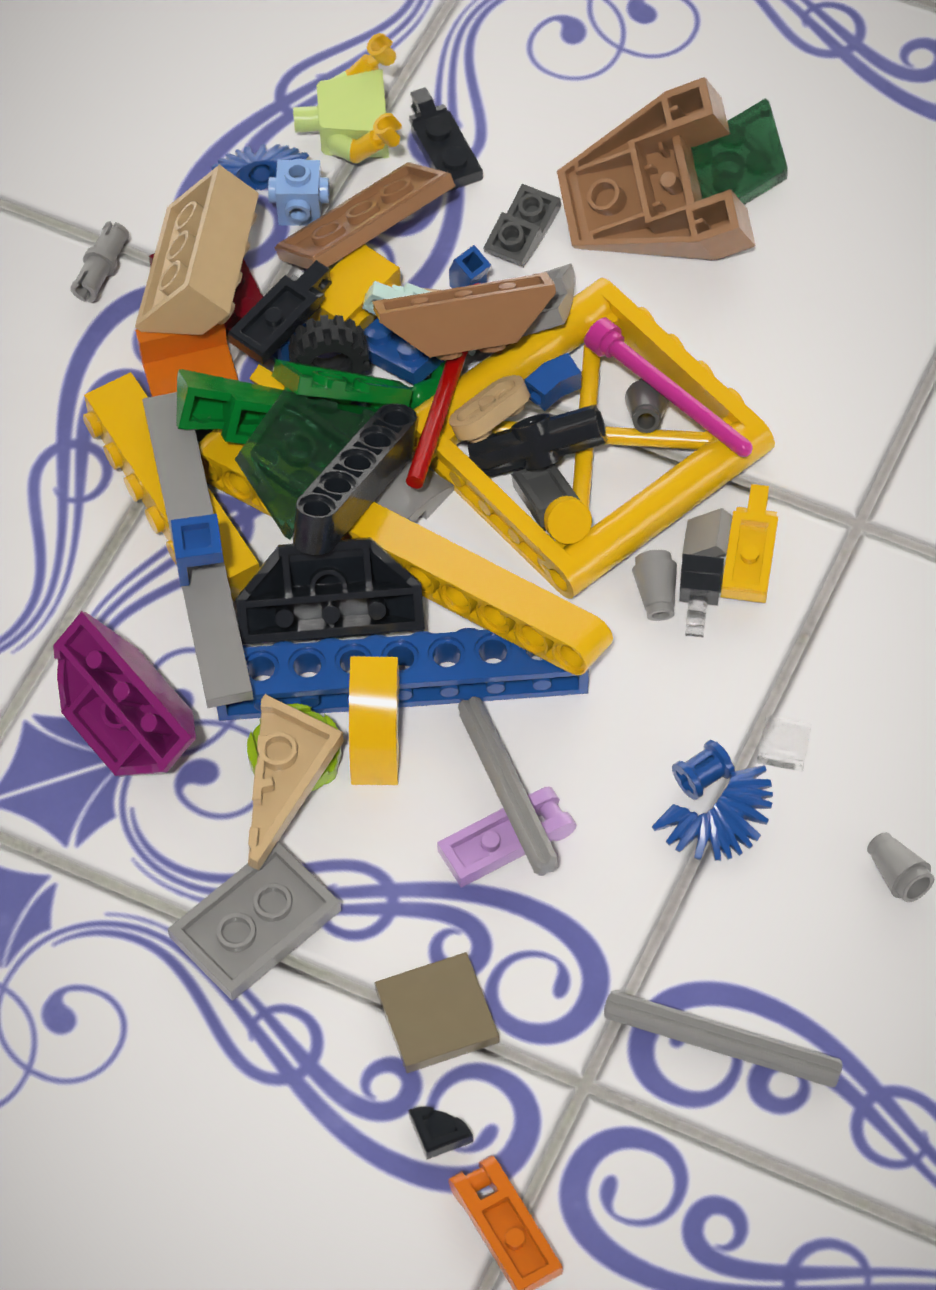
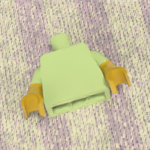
(353, 108)

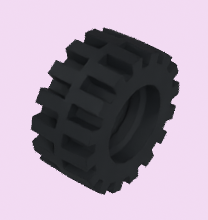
(330, 336)

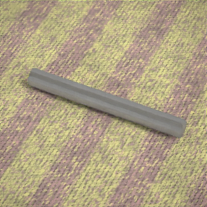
(508, 786)
(723, 1038)

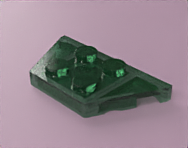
(746, 159)
(293, 449)

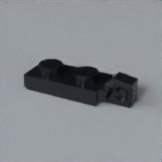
(442, 140)
(280, 312)

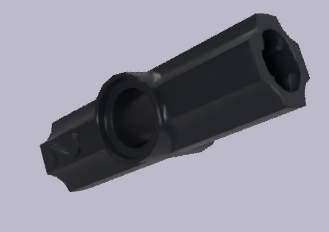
(539, 441)

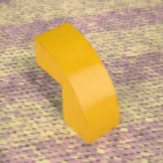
(373, 720)

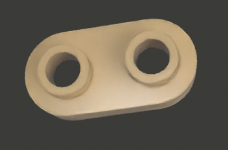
(489, 408)

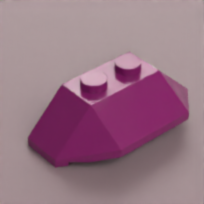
(120, 701)

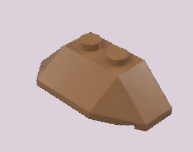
(468, 316)

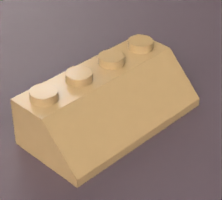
(199, 256)

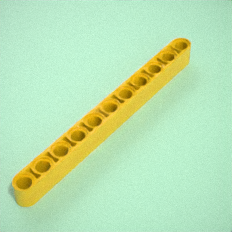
(451, 575)

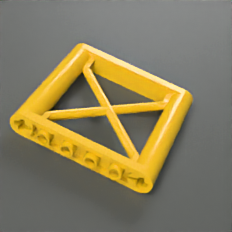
(649, 512)

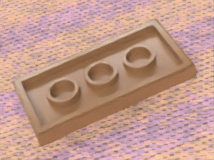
(364, 216)

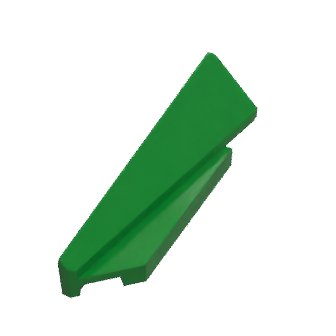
(228, 404)

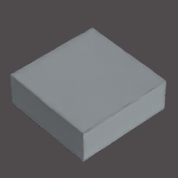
(708, 534)

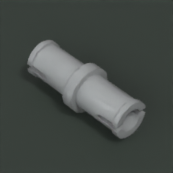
(99, 261)

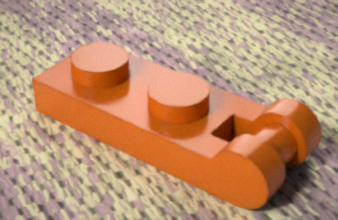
(506, 1226)

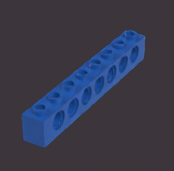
(419, 685)

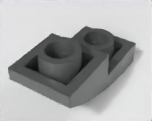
(523, 226)

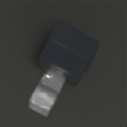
(699, 586)

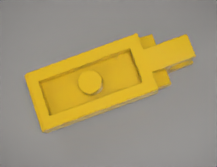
(750, 549)

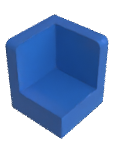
(196, 543)

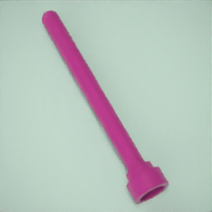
(606, 340)

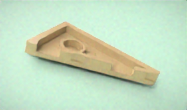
(290, 761)

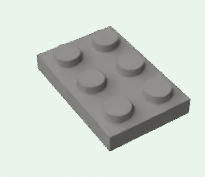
(254, 921)

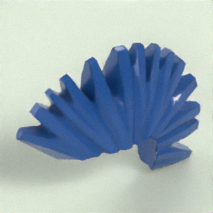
(257, 167)
(726, 820)

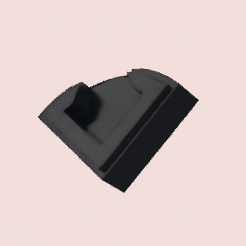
(439, 1131)

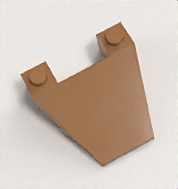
(642, 187)

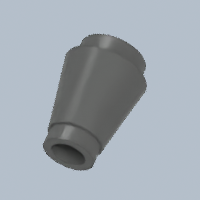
(645, 406)

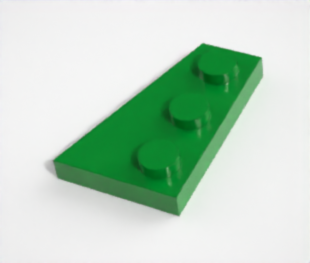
(340, 385)

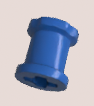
(703, 769)

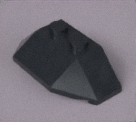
(329, 595)

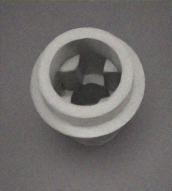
(656, 583)
(901, 868)

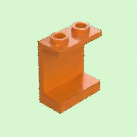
(168, 352)

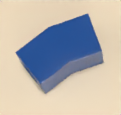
(468, 268)
(553, 381)

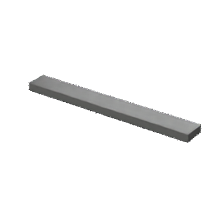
(208, 594)

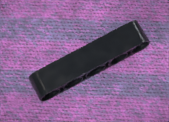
(354, 479)

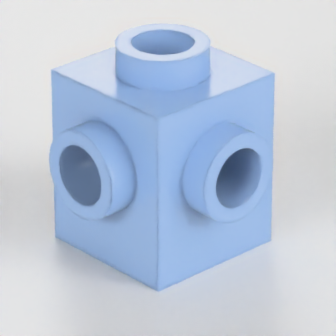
(298, 191)

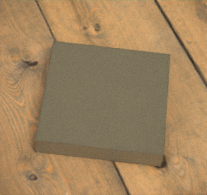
(436, 1012)

